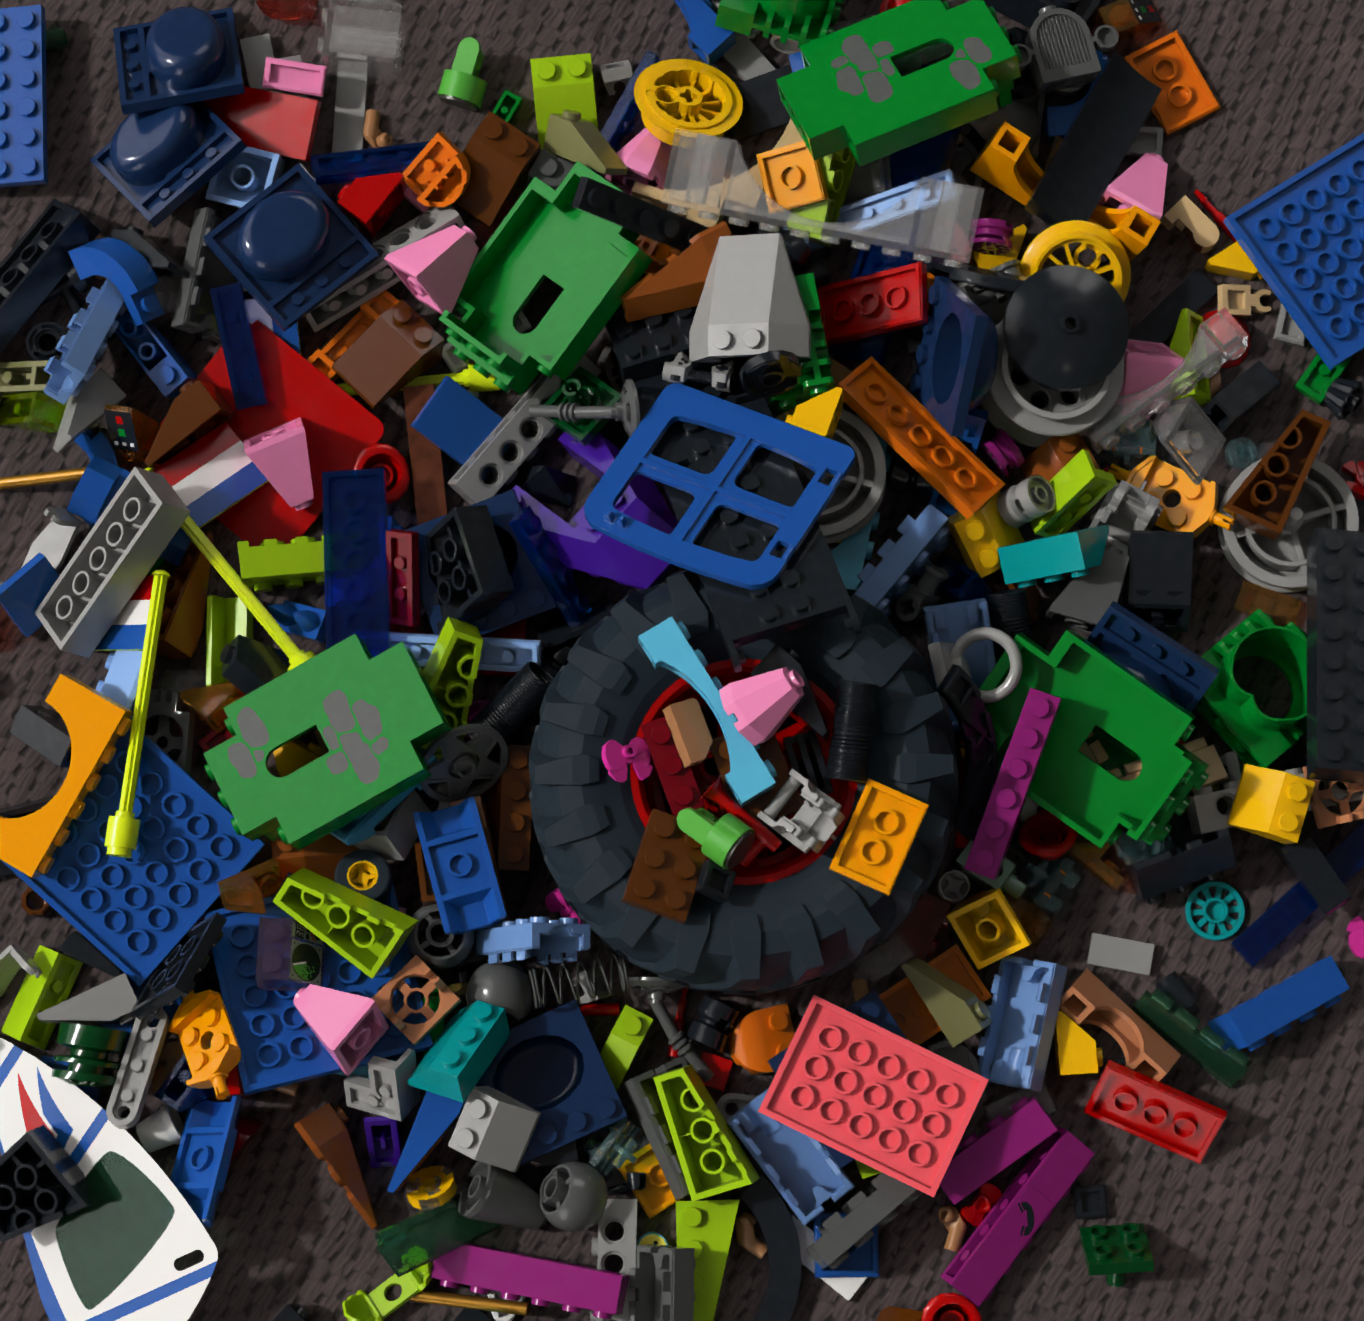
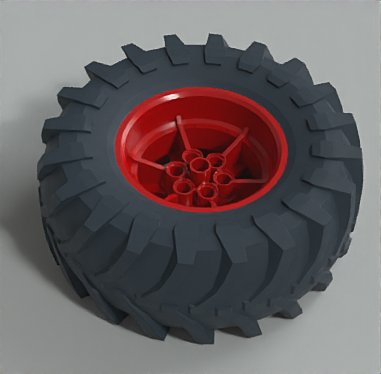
(787, 911)

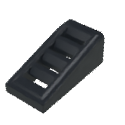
(83, 950)

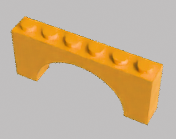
(1011, 168)
(93, 729)

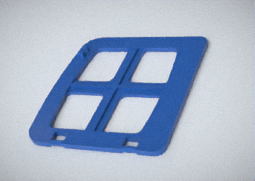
(717, 488)

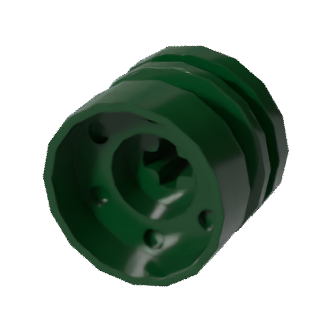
(88, 1054)

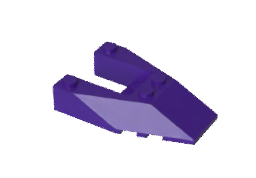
(592, 551)

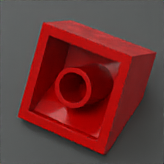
(372, 200)

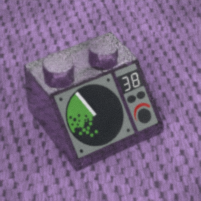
(288, 955)

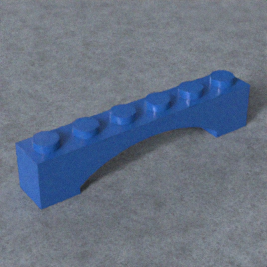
(704, 37)

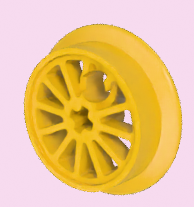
(677, 94)
(1091, 237)

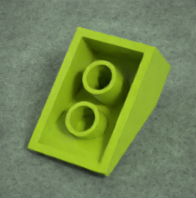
(562, 85)

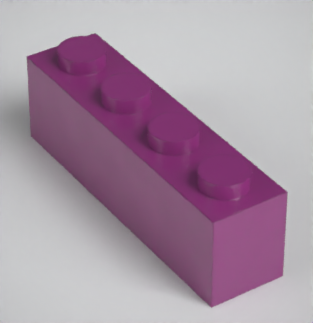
(997, 1147)

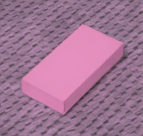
(294, 77)

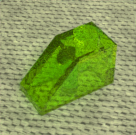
(31, 412)

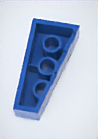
(1280, 1005)

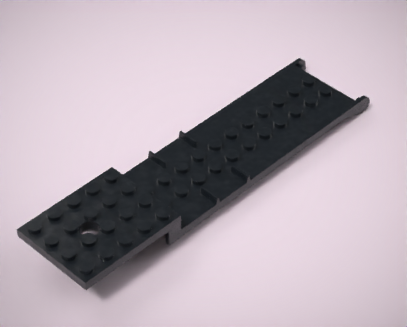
(811, 582)

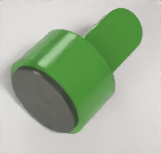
(461, 84)
(722, 839)

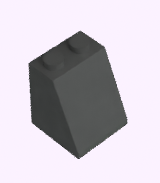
(1090, 595)

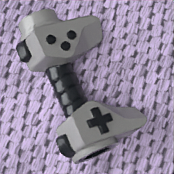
(680, 371)

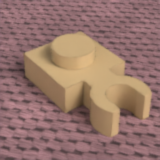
(1240, 301)

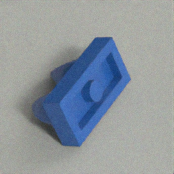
(300, 620)

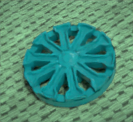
(1214, 910)

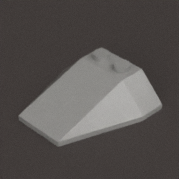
(749, 302)

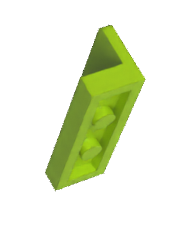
(1077, 490)
(225, 622)
(40, 994)

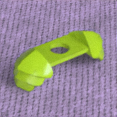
(376, 1306)

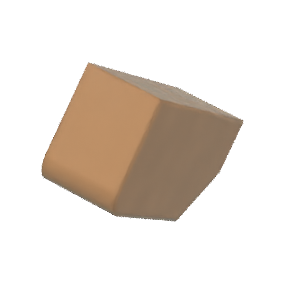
(688, 731)

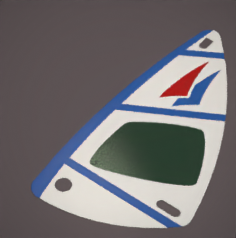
(122, 1248)

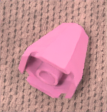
(646, 161)
(762, 702)

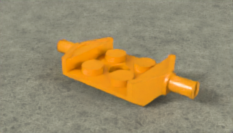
(1197, 503)
(197, 1022)

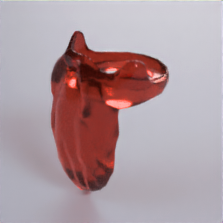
(288, 9)

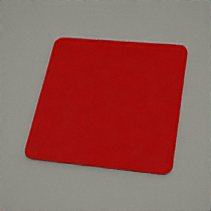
(333, 424)

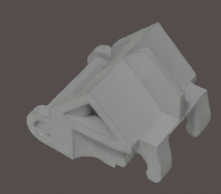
(1131, 503)
(814, 820)

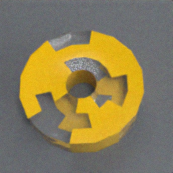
(430, 1187)

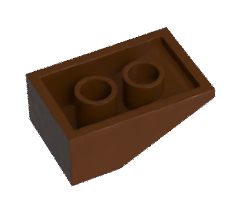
(498, 165)
(390, 354)
(190, 417)

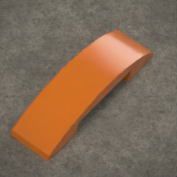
(350, 333)

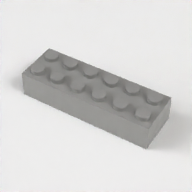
(112, 562)

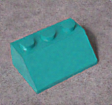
(1053, 556)
(462, 1051)

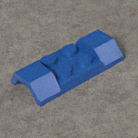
(97, 489)
(460, 868)
(206, 1155)

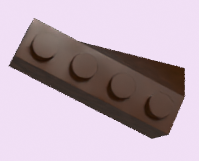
(1274, 484)
(511, 812)

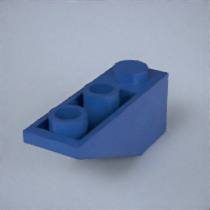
(155, 355)

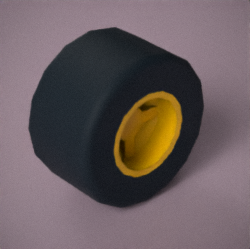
(365, 868)

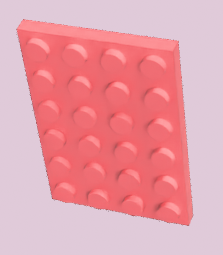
(873, 1095)

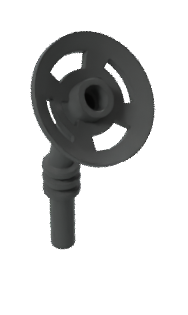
(623, 411)
(656, 993)

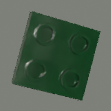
(587, 391)
(1116, 1251)

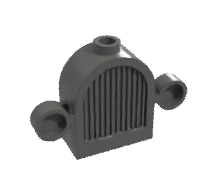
(1063, 50)

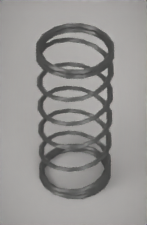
(623, 974)

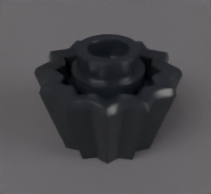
(1343, 397)

